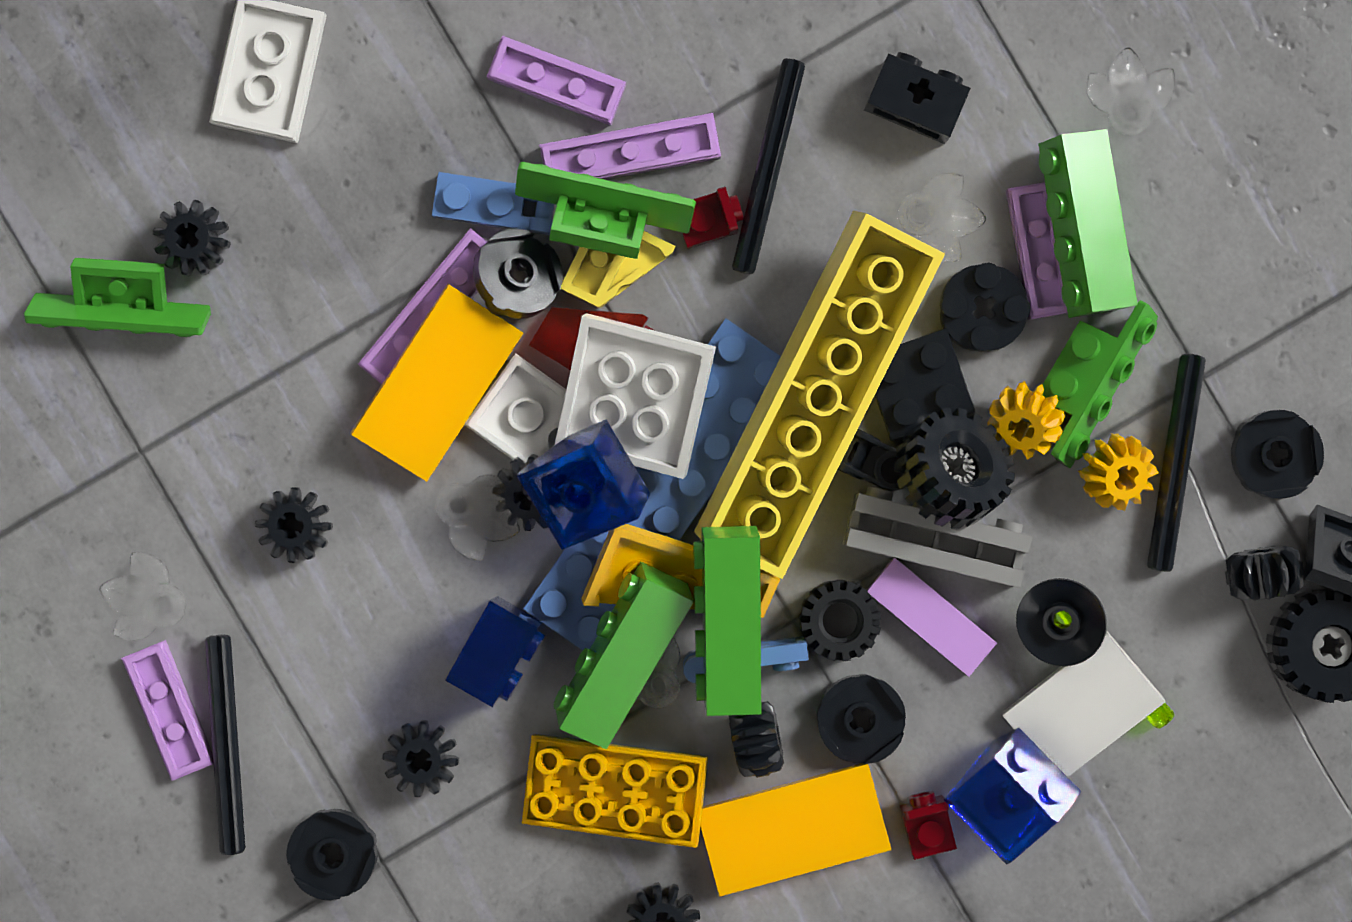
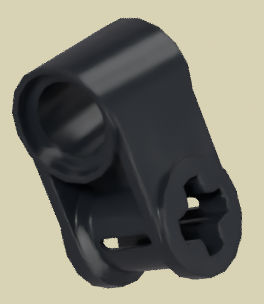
(868, 460)

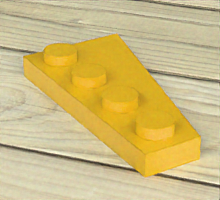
(630, 545)

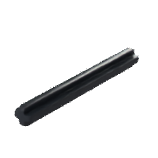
(768, 166)
(1176, 462)
(225, 744)

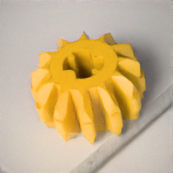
(1033, 406)
(1129, 460)

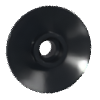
(1052, 640)

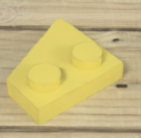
(602, 276)

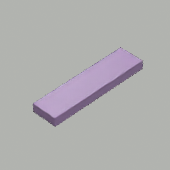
(636, 148)
(454, 270)

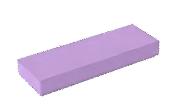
(556, 80)
(1035, 250)
(931, 617)
(168, 710)

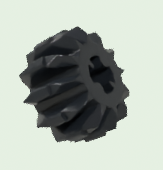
(177, 244)
(514, 498)
(284, 537)
(1264, 573)
(757, 742)
(426, 773)
(663, 903)

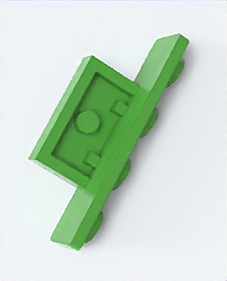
(601, 211)
(118, 298)
(1090, 374)

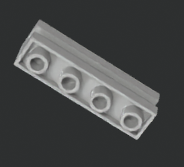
(902, 533)

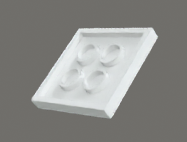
(644, 387)

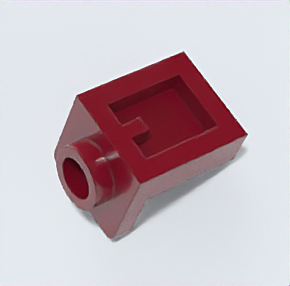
(713, 218)
(927, 825)

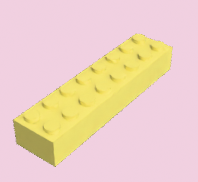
(822, 386)

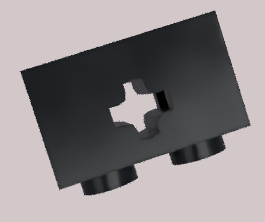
(893, 97)

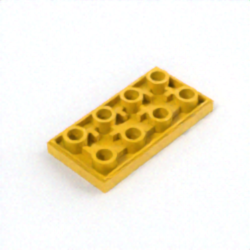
(436, 382)
(615, 790)
(793, 829)

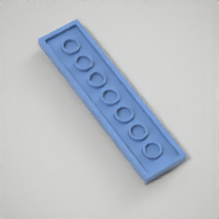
(733, 390)

